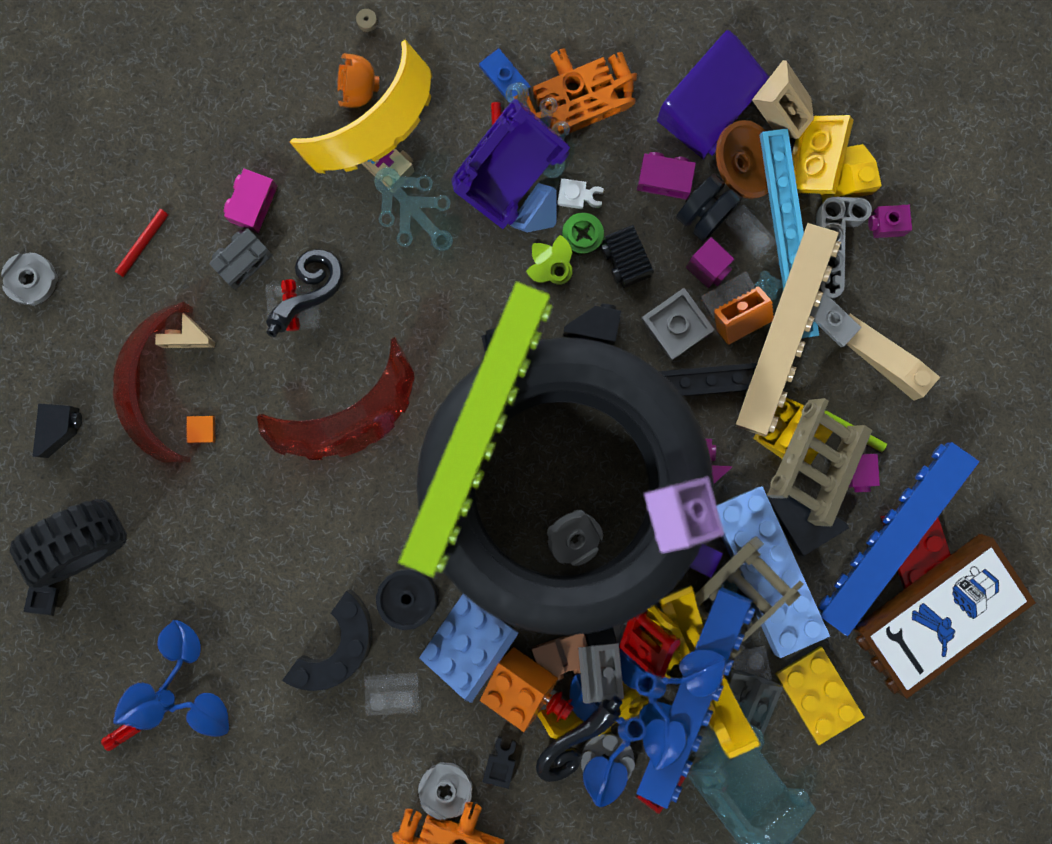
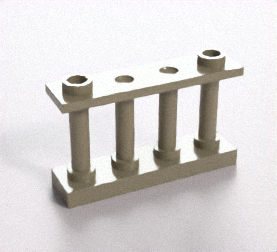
(842, 468)
(732, 573)

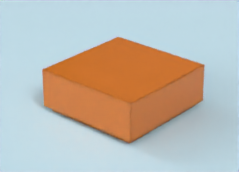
(200, 429)

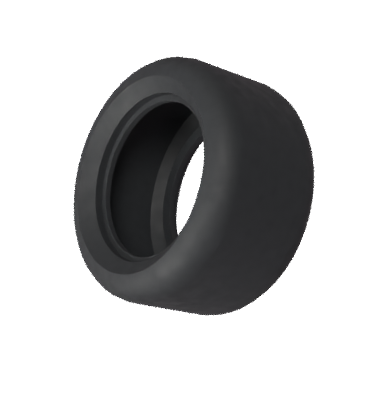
(673, 454)

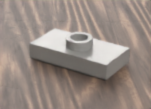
(834, 321)

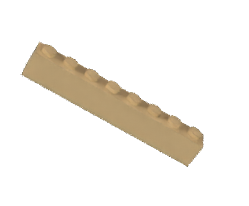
(787, 330)

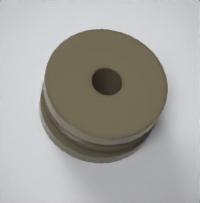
(366, 14)

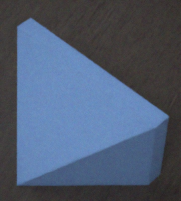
(538, 210)

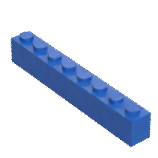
(898, 537)
(719, 635)

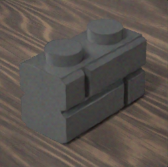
(240, 258)

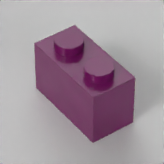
(666, 175)
(710, 263)

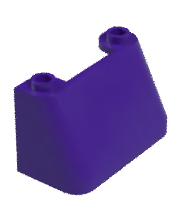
(712, 95)
(508, 163)

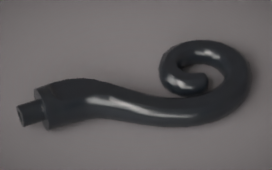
(285, 311)
(562, 750)

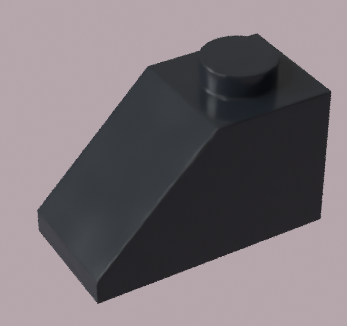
(596, 324)
(54, 428)

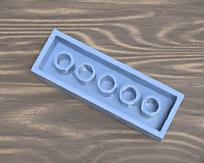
(792, 625)

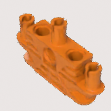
(593, 80)
(443, 831)

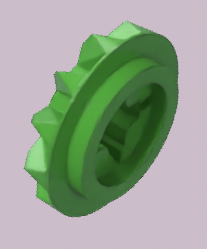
(582, 221)

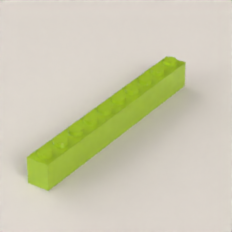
(475, 430)

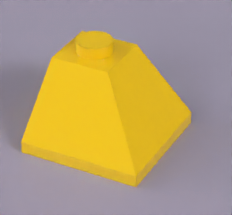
(858, 174)

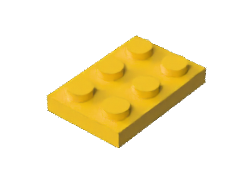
(821, 154)
(819, 695)

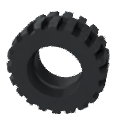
(67, 543)

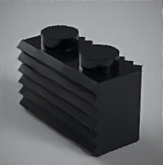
(627, 257)

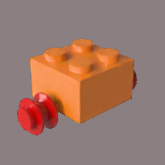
(521, 690)

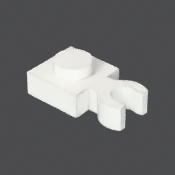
(574, 194)

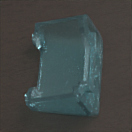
(751, 796)

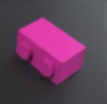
(250, 200)

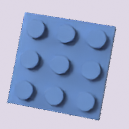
(468, 648)

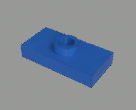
(501, 72)

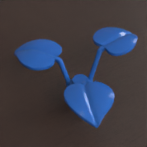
(703, 676)
(145, 709)
(601, 776)

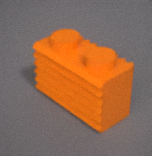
(743, 315)

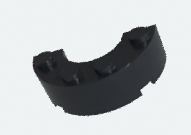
(351, 653)

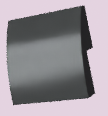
(755, 697)

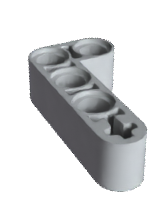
(843, 218)

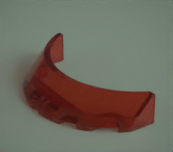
(127, 385)
(351, 428)

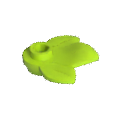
(549, 259)

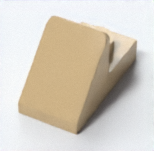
(191, 336)

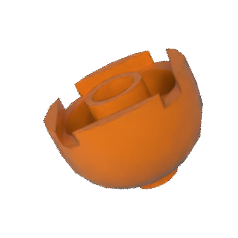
(356, 81)

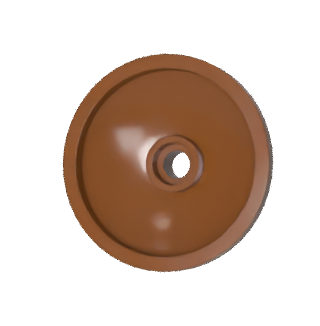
(741, 159)

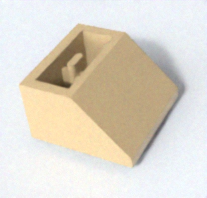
(785, 102)

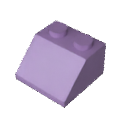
(684, 515)

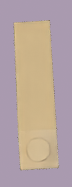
(893, 361)

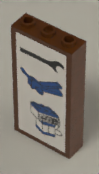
(943, 616)

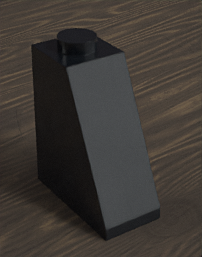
(800, 532)

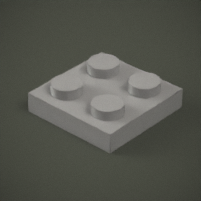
(677, 324)

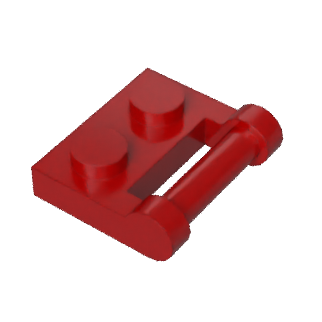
(644, 649)

